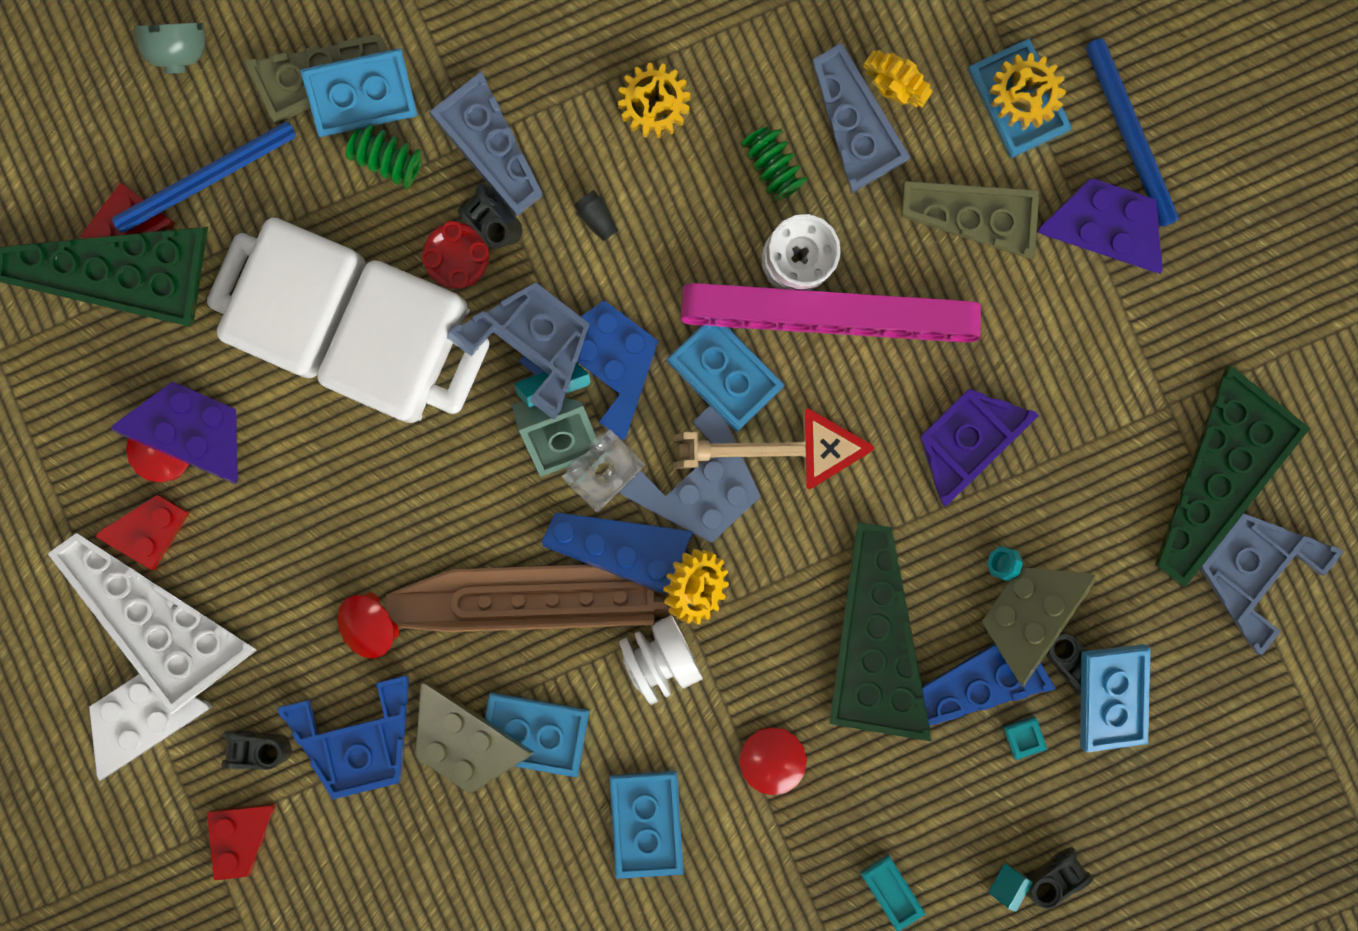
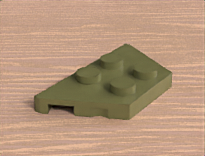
(1033, 615)
(462, 742)

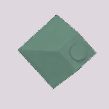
(557, 441)

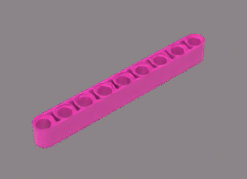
(831, 313)

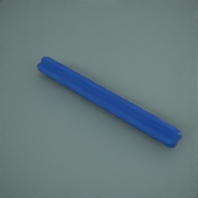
(1131, 131)
(204, 177)

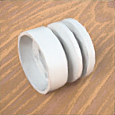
(814, 240)
(660, 660)

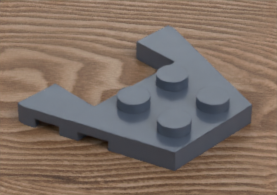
(538, 329)
(710, 495)
(1250, 563)

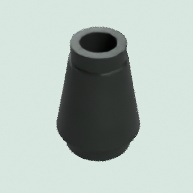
(596, 215)

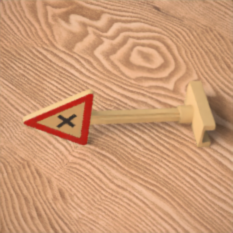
(825, 449)

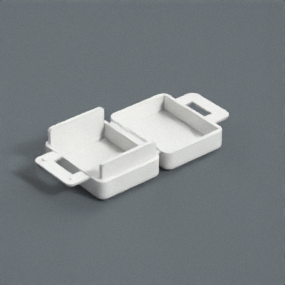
(349, 321)

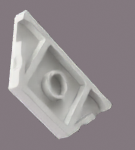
(133, 722)

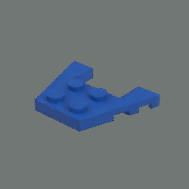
(619, 356)
(356, 755)

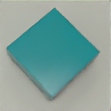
(1024, 738)
(1010, 887)

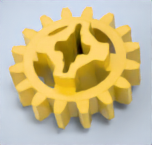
(1024, 77)
(897, 78)
(666, 105)
(696, 586)

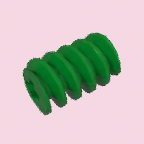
(384, 156)
(773, 163)

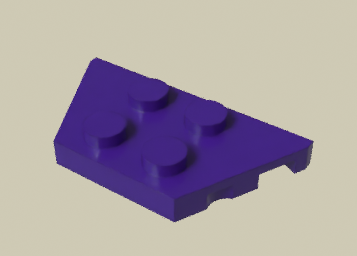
(1109, 224)
(187, 429)
(969, 439)

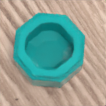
(1004, 563)

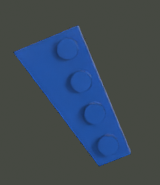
(621, 548)
(978, 685)

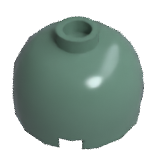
(171, 45)

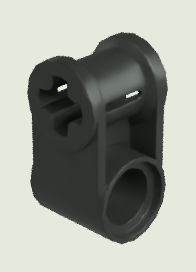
(485, 214)
(1069, 662)
(248, 750)
(1060, 879)

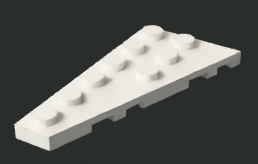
(159, 634)

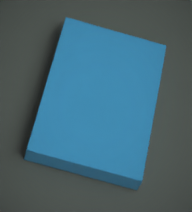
(359, 92)
(1014, 138)
(725, 374)
(1115, 697)
(547, 728)
(646, 824)

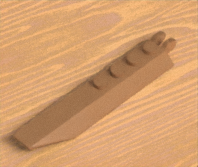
(524, 600)

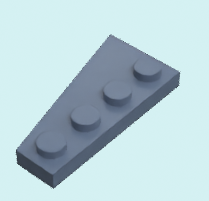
(858, 124)
(482, 135)

